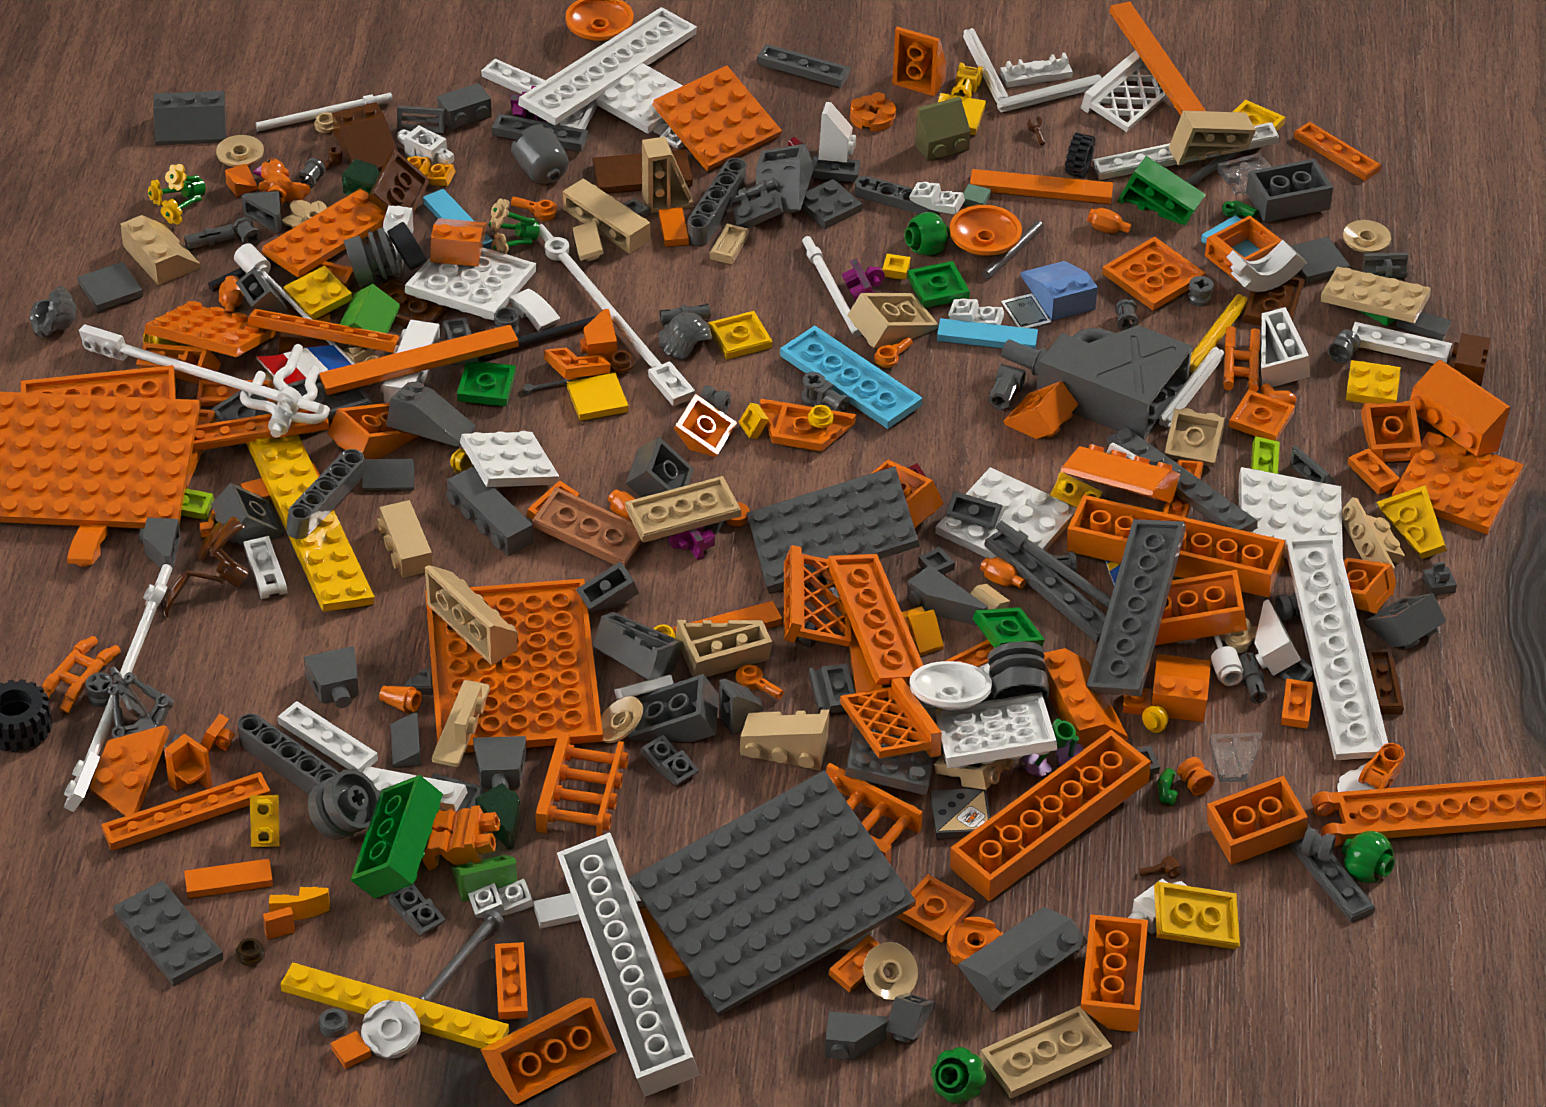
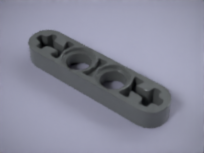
(866, 189)

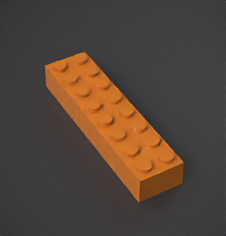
(1103, 527)
(1049, 815)

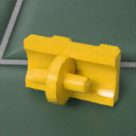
(1072, 490)
(264, 820)

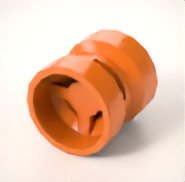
(1194, 774)

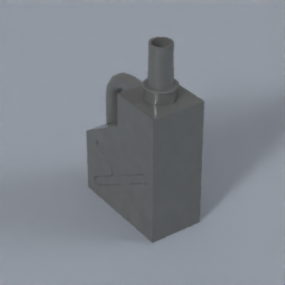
(1111, 375)

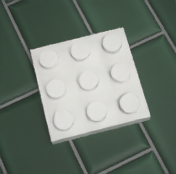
(633, 97)
(509, 459)

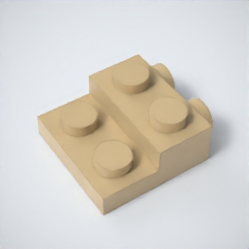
(1194, 436)
(975, 775)

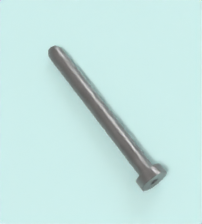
(492, 920)

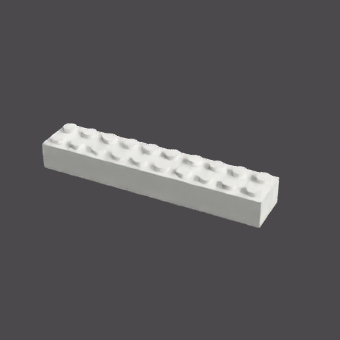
(628, 965)

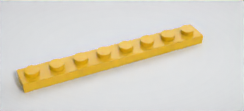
(361, 997)

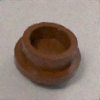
(621, 361)

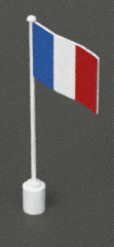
(324, 357)

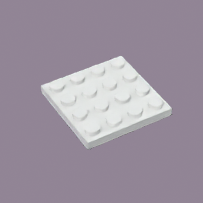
(472, 288)
(1290, 505)
(1024, 510)
(996, 730)

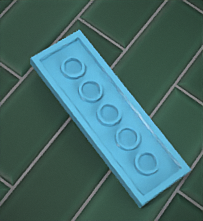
(852, 376)

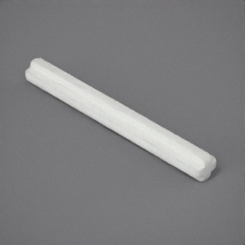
(982, 59)
(1047, 94)
(1192, 385)

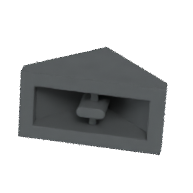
(263, 208)

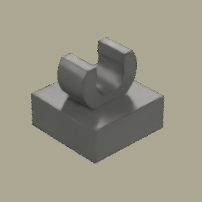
(1439, 579)

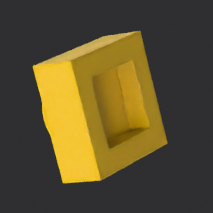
(896, 266)
(753, 421)

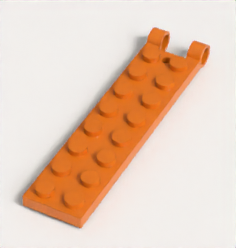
(1435, 808)

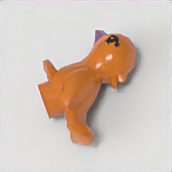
(277, 179)

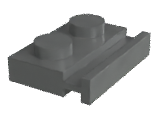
(829, 685)

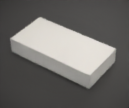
(643, 687)

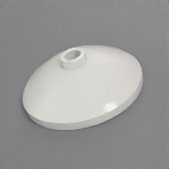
(950, 685)

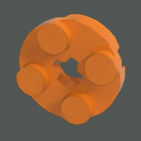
(863, 112)
(963, 934)

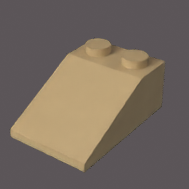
(890, 318)

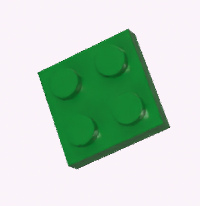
(938, 284)
(486, 383)
(1007, 626)

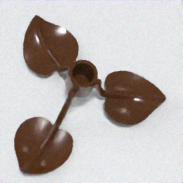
(227, 569)

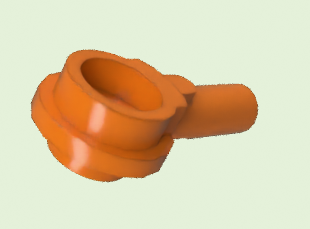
(544, 210)
(888, 356)
(751, 677)

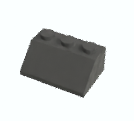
(190, 117)

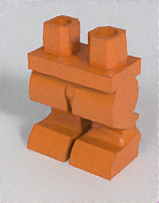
(461, 836)

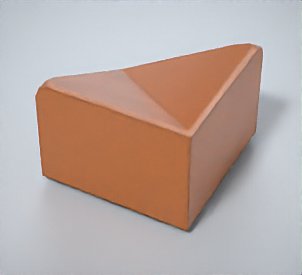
(240, 180)

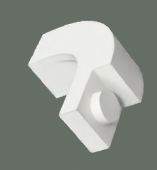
(1268, 271)

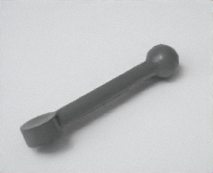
(528, 388)

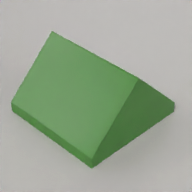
(371, 310)
(475, 876)

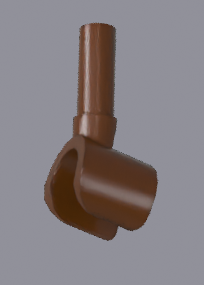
(1036, 128)
(333, 158)
(1168, 864)

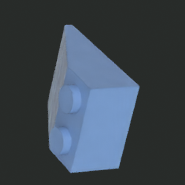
(1062, 289)

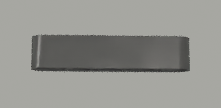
(716, 202)
(325, 493)
(282, 753)

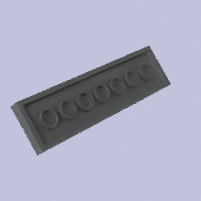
(1136, 607)

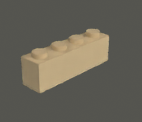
(613, 219)

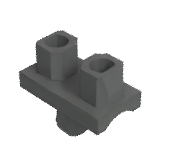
(1386, 264)

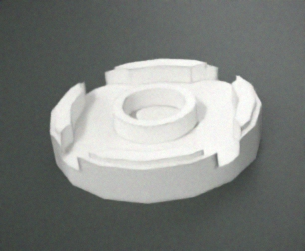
(390, 1029)

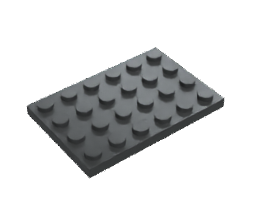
(842, 519)

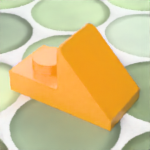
(924, 630)

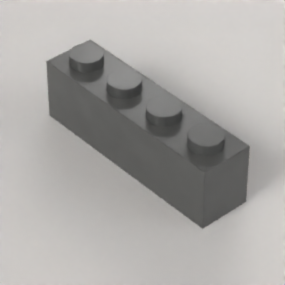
(489, 512)

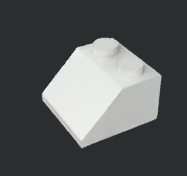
(835, 136)

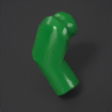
(1237, 208)
(1164, 784)

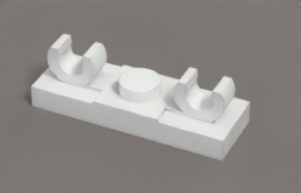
(1036, 71)

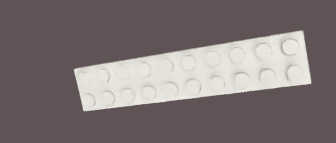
(606, 66)
(1336, 647)

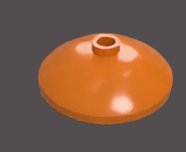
(599, 18)
(985, 230)

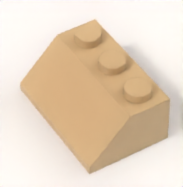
(157, 249)

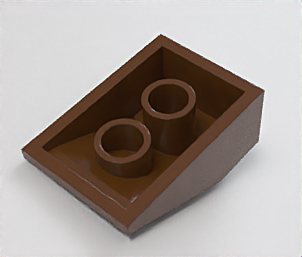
(364, 134)

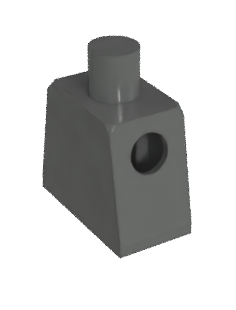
(333, 676)
(500, 760)

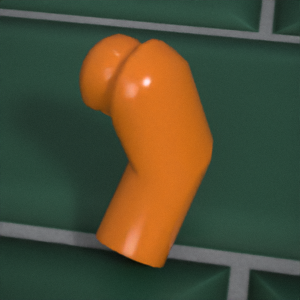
(1285, 396)

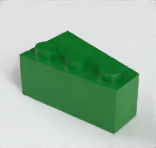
(1162, 192)

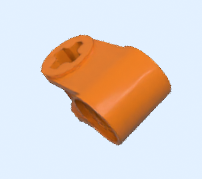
(1383, 767)

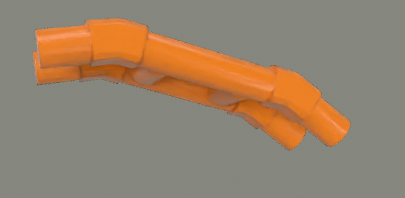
(1251, 356)
(78, 683)

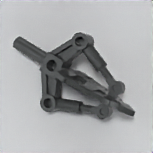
(136, 707)

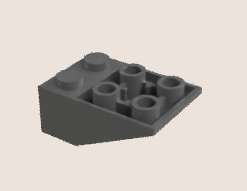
(791, 170)

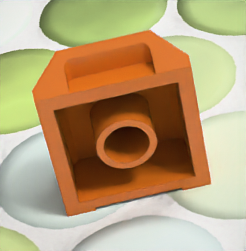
(1392, 430)
(1369, 583)

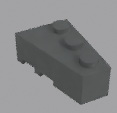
(637, 646)

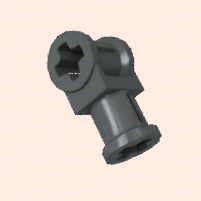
(822, 393)

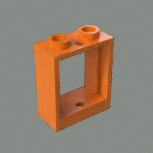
(1219, 244)

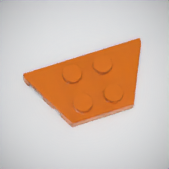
(790, 425)
(128, 769)

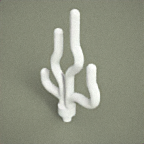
(281, 420)

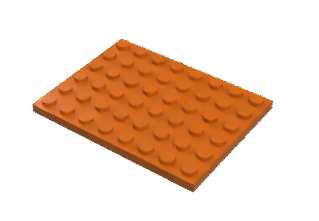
(94, 458)
(540, 686)

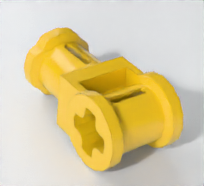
(967, 80)

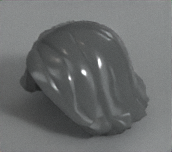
(53, 313)
(682, 334)

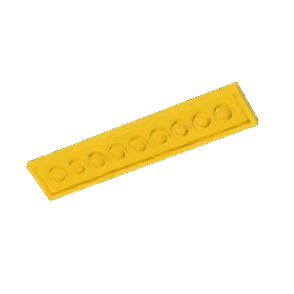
(326, 550)

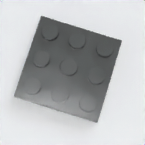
(903, 771)

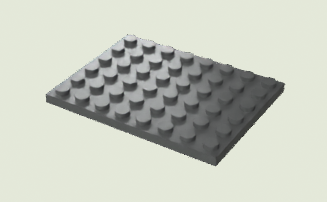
(771, 892)

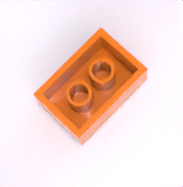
(1257, 820)

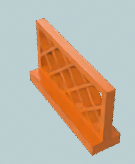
(794, 601)
(910, 714)

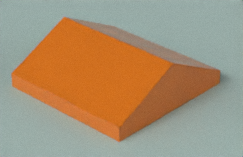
(704, 427)

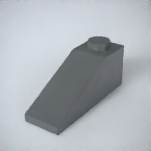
(943, 596)

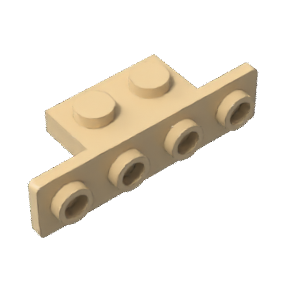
(1371, 535)
(461, 723)

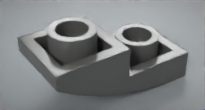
(667, 761)
(415, 910)

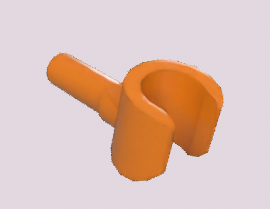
(206, 527)

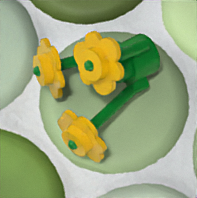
(189, 186)

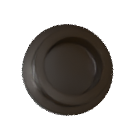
(250, 952)

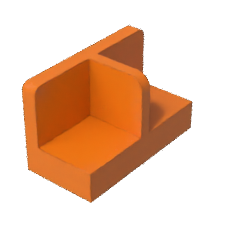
(187, 763)

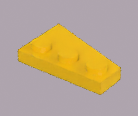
(1415, 520)

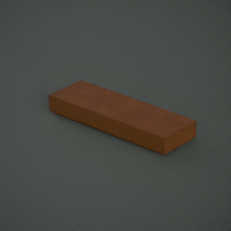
(1385, 680)

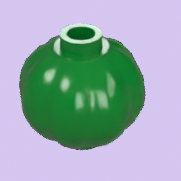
(928, 232)
(1368, 854)
(958, 1075)

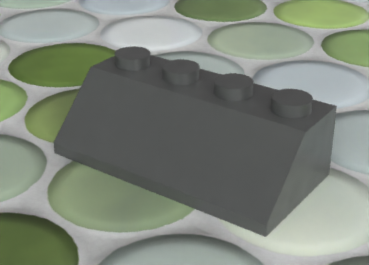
(1022, 956)

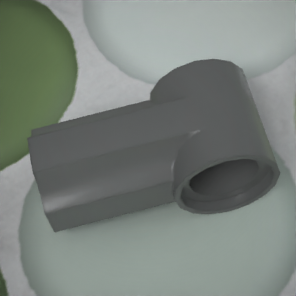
(1007, 383)

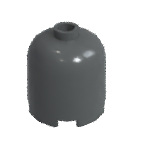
(540, 155)

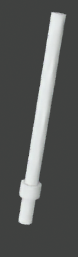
(312, 114)
(816, 257)

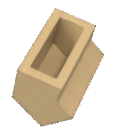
(990, 597)

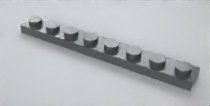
(1189, 487)

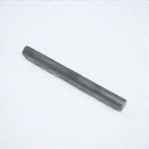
(1003, 258)

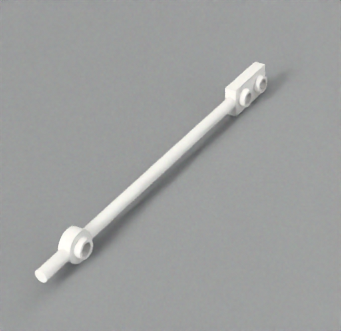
(114, 346)
(664, 375)
(84, 769)

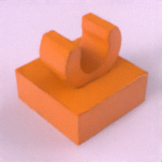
(218, 734)

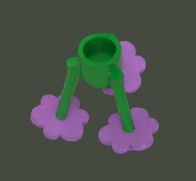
(1065, 739)

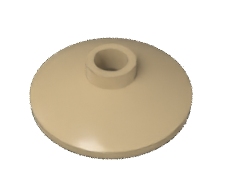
(239, 150)
(1367, 236)
(621, 718)
(900, 964)

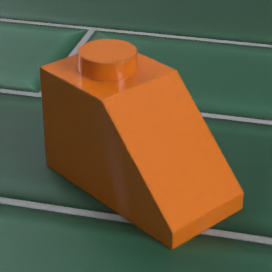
(599, 336)

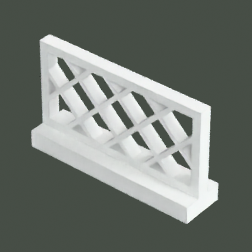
(1116, 81)

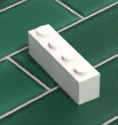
(415, 336)

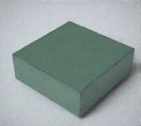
(976, 195)

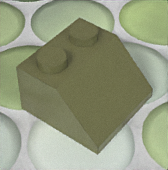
(942, 129)

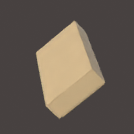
(729, 244)

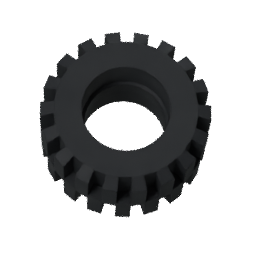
(23, 715)

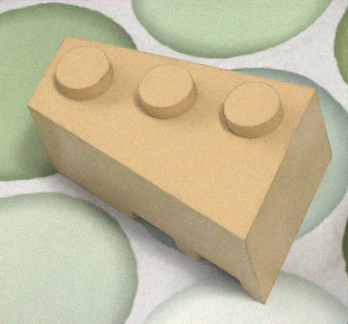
(1210, 133)
(661, 177)

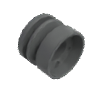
(371, 257)
(1018, 670)

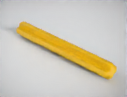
(1217, 330)

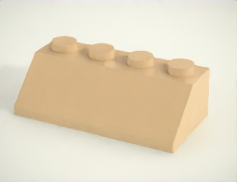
(469, 615)

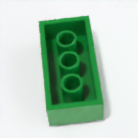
(397, 837)

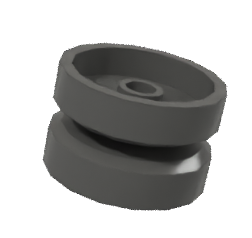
(343, 804)

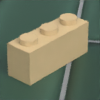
(404, 538)

